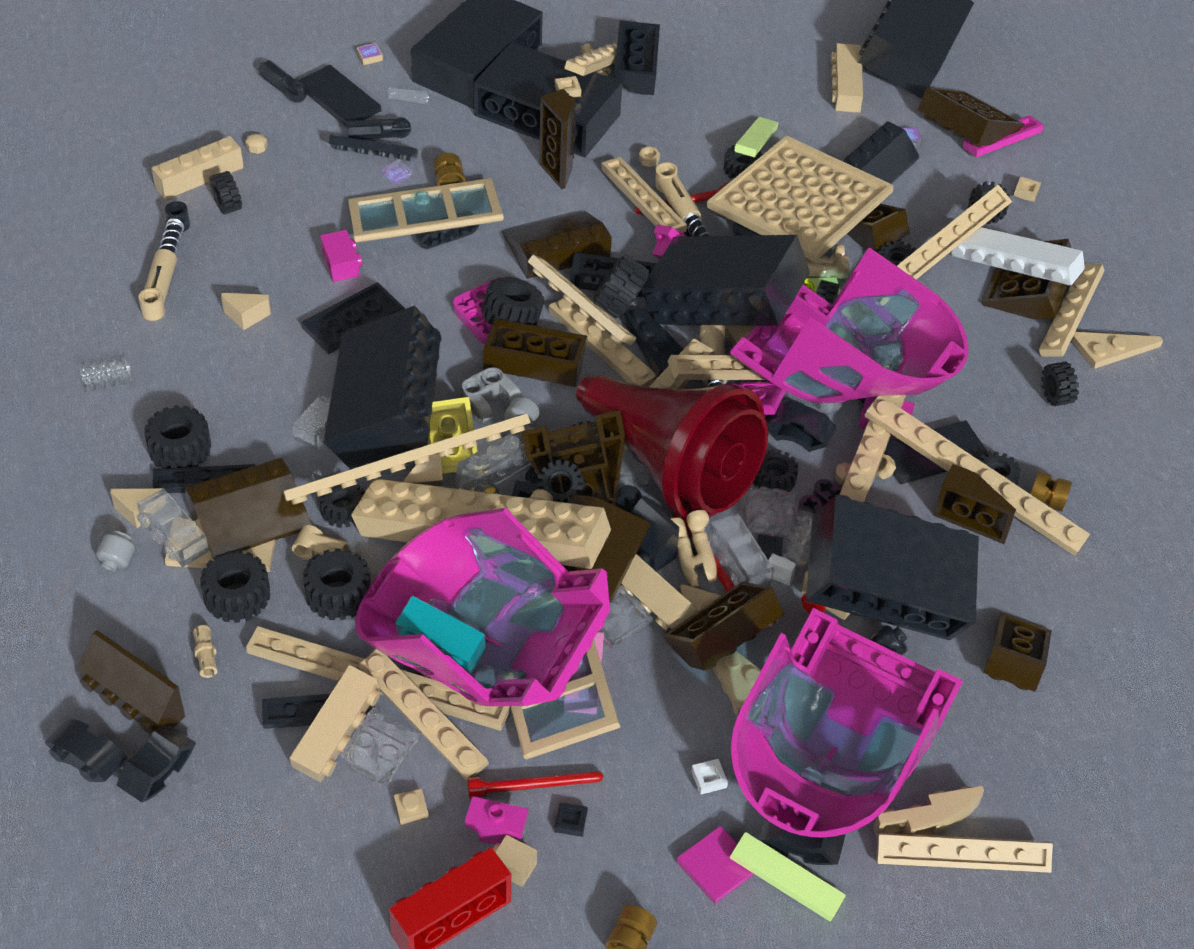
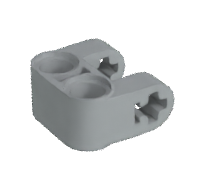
(486, 388)

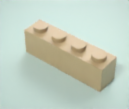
(847, 78)
(196, 167)
(657, 595)
(335, 724)

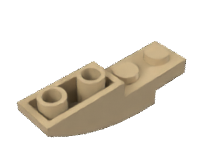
(939, 814)

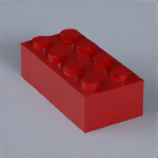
(451, 902)

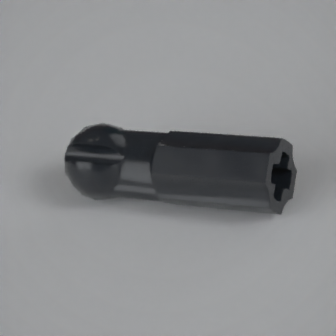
(283, 81)
(378, 128)

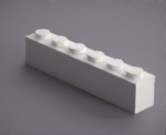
(1022, 255)

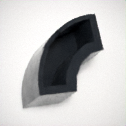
(801, 425)
(92, 755)
(150, 767)
(815, 849)

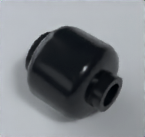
(891, 639)

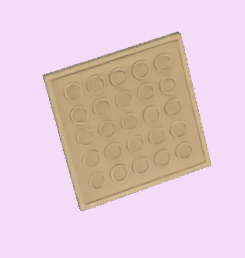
(800, 194)

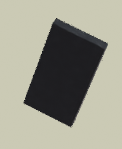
(339, 95)
(350, 313)
(915, 466)

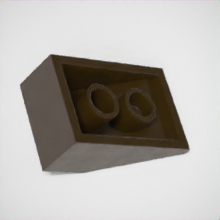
(880, 227)
(974, 505)
(1018, 652)

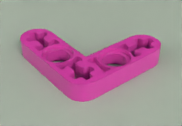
(469, 306)

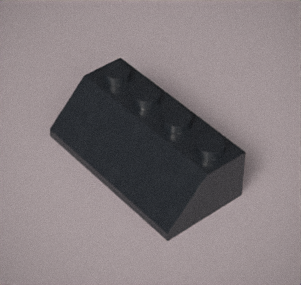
(637, 56)
(885, 153)

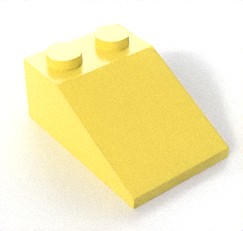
(449, 420)

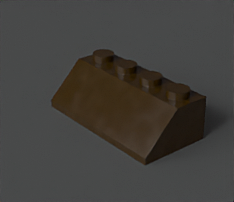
(557, 135)
(535, 352)
(725, 625)
(130, 685)

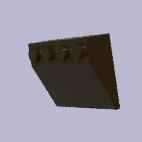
(967, 116)
(559, 240)
(1024, 293)
(246, 508)
(621, 544)

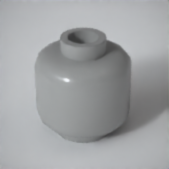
(522, 406)
(115, 551)

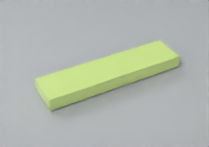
(756, 136)
(787, 876)

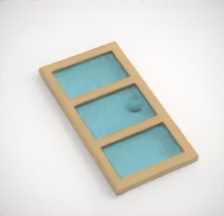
(424, 210)
(575, 716)

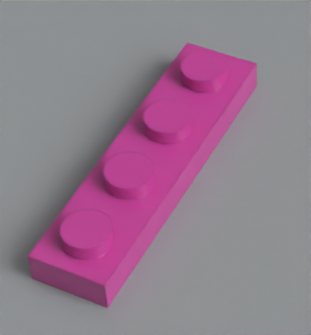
(1031, 128)

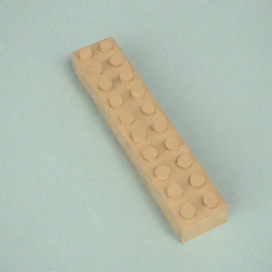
(403, 510)

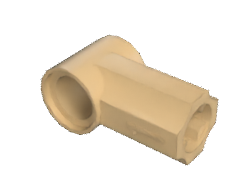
(313, 542)

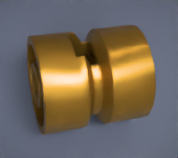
(448, 169)
(1051, 491)
(632, 929)

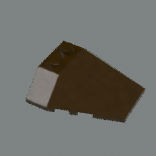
(592, 447)

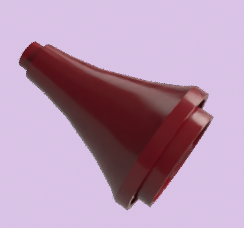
(693, 442)

